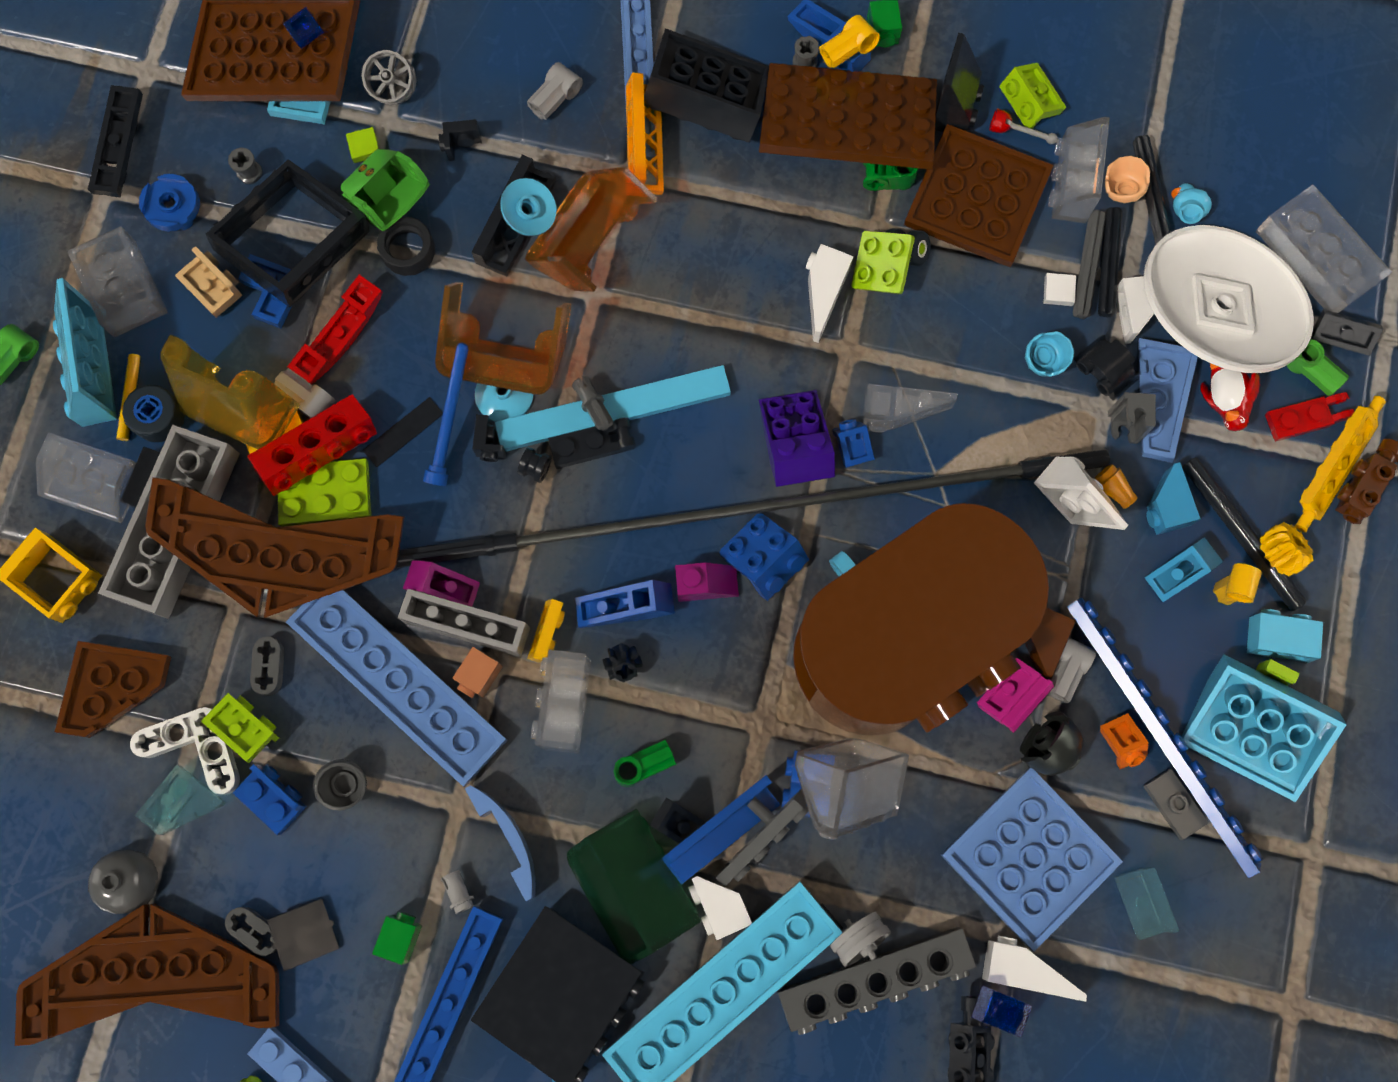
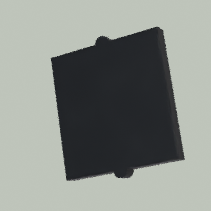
(302, 934)

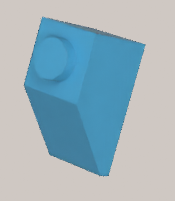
(1172, 503)
(1184, 569)

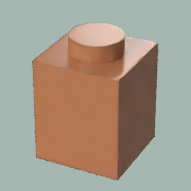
(476, 673)

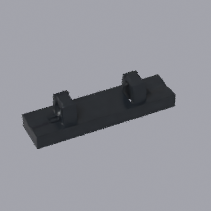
(115, 141)

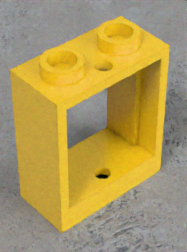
(25, 560)

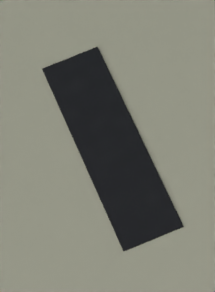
(402, 432)

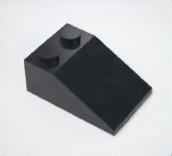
(960, 89)

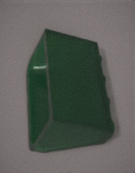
(632, 887)

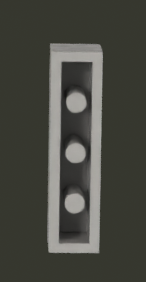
(464, 622)

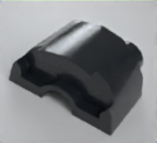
(1110, 366)

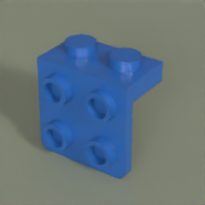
(765, 555)

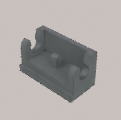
(1134, 412)

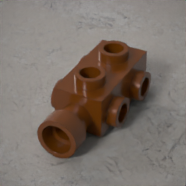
(1368, 482)

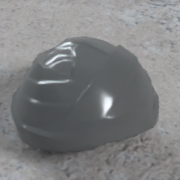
(339, 784)

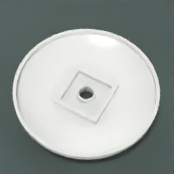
(1263, 302)

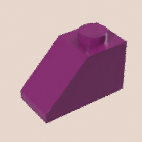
(706, 581)
(441, 582)

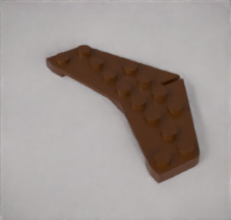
(251, 555)
(128, 967)

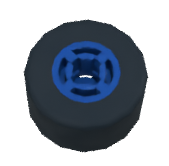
(162, 408)

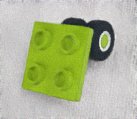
(886, 257)

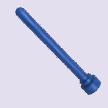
(436, 472)

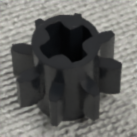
(622, 662)

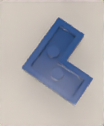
(268, 307)

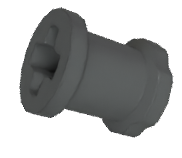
(806, 51)
(245, 166)

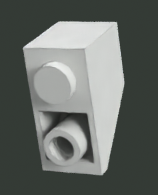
(722, 907)

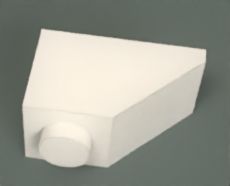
(1132, 307)

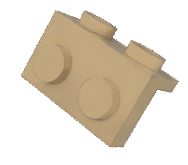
(208, 283)

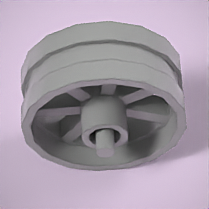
(388, 77)
(860, 939)

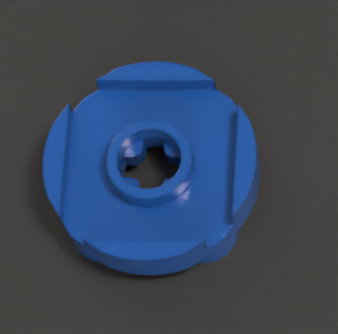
(180, 214)

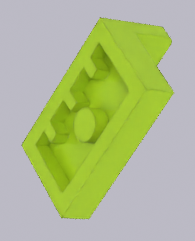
(1031, 94)
(239, 727)

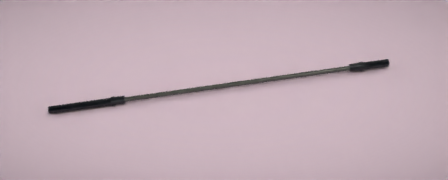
(493, 545)

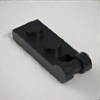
(591, 444)

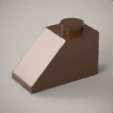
(1049, 642)

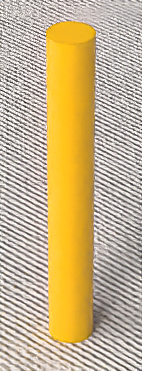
(129, 386)

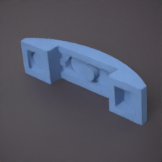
(525, 875)

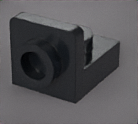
(460, 133)
(484, 435)

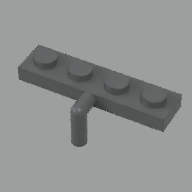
(774, 829)

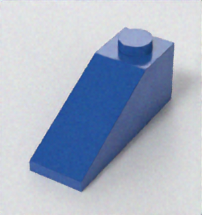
(625, 604)

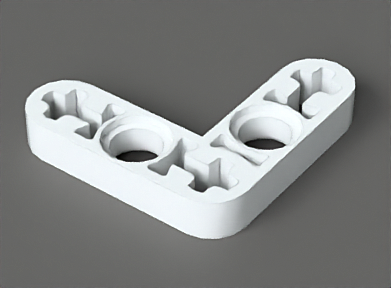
(192, 733)

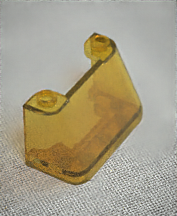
(247, 410)

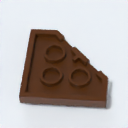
(107, 685)

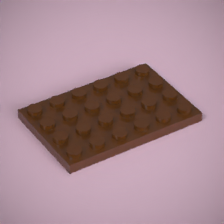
(250, 56)
(849, 116)

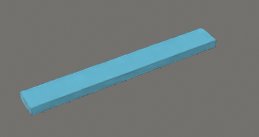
(627, 403)

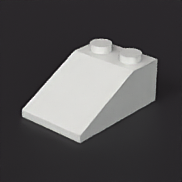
(1078, 495)

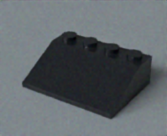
(707, 86)

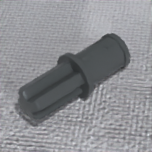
(592, 403)

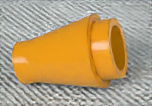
(1116, 486)

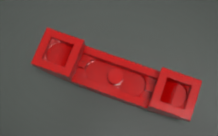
(339, 332)

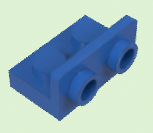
(269, 798)

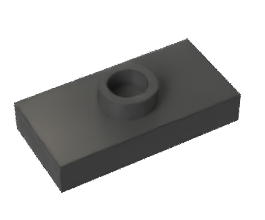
(1175, 804)

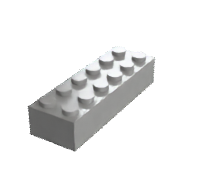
(142, 569)

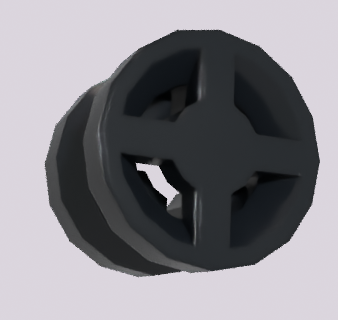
(534, 464)

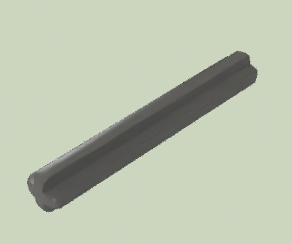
(1089, 264)

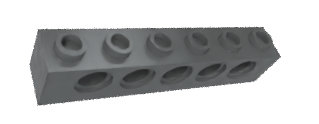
(956, 966)

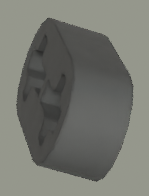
(259, 666)
(247, 936)

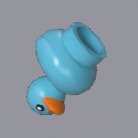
(1190, 203)

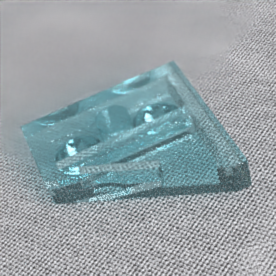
(178, 802)

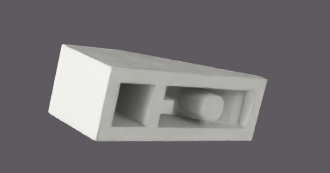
(825, 281)
(1022, 969)

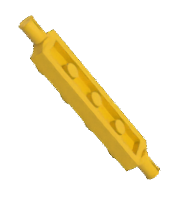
(1339, 463)

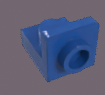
(853, 442)

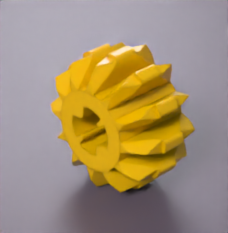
(1286, 549)

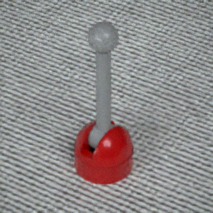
(1002, 122)

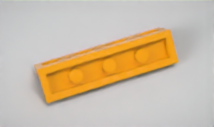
(637, 137)

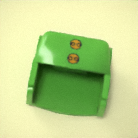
(385, 187)

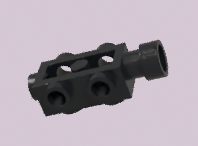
(967, 1053)

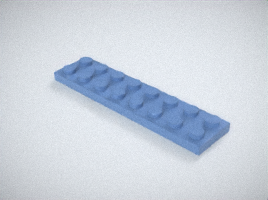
(398, 684)

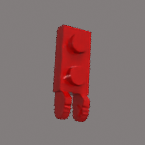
(1306, 416)

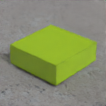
(362, 144)
(1278, 672)

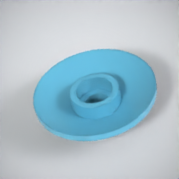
(538, 201)
(501, 406)

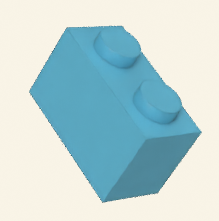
(1284, 636)

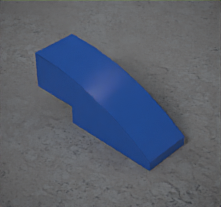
(822, 25)

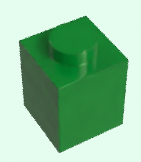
(886, 20)
(397, 938)

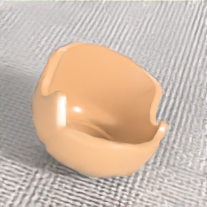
(1127, 179)

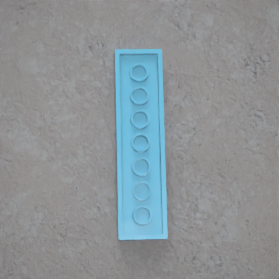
(724, 990)

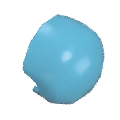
(1049, 354)

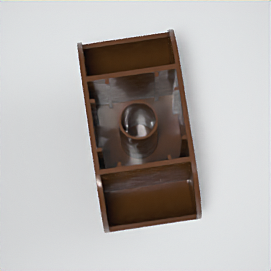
(922, 622)

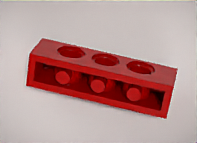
(312, 444)

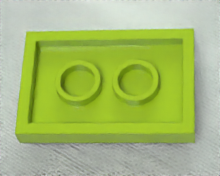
(331, 494)

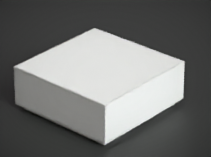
(1059, 289)

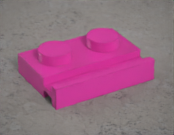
(1015, 696)

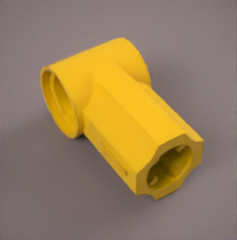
(855, 38)
(1239, 585)

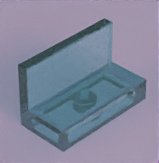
(1146, 902)

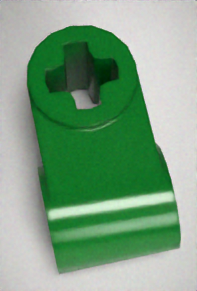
(888, 177)

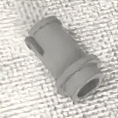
(457, 892)

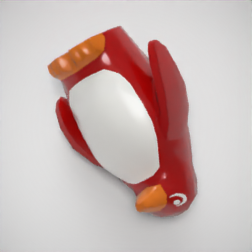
(1232, 395)

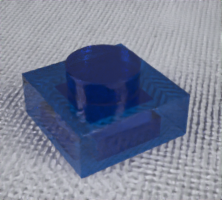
(303, 27)

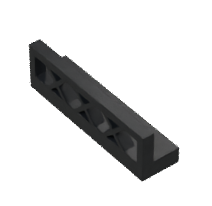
(496, 225)

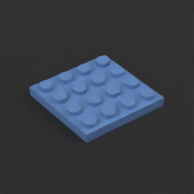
(1031, 859)

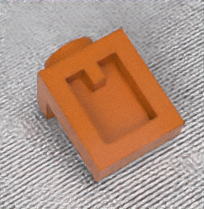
(1125, 741)

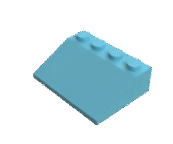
(83, 358)
(1262, 728)

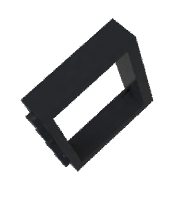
(318, 261)

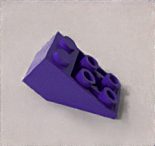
(797, 438)

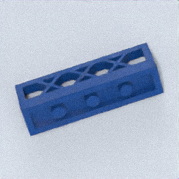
(718, 832)

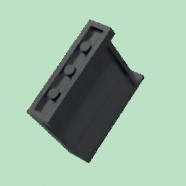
(558, 998)

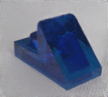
(1002, 1011)

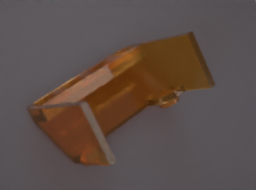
(583, 224)
(496, 362)

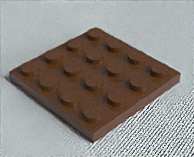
(978, 195)

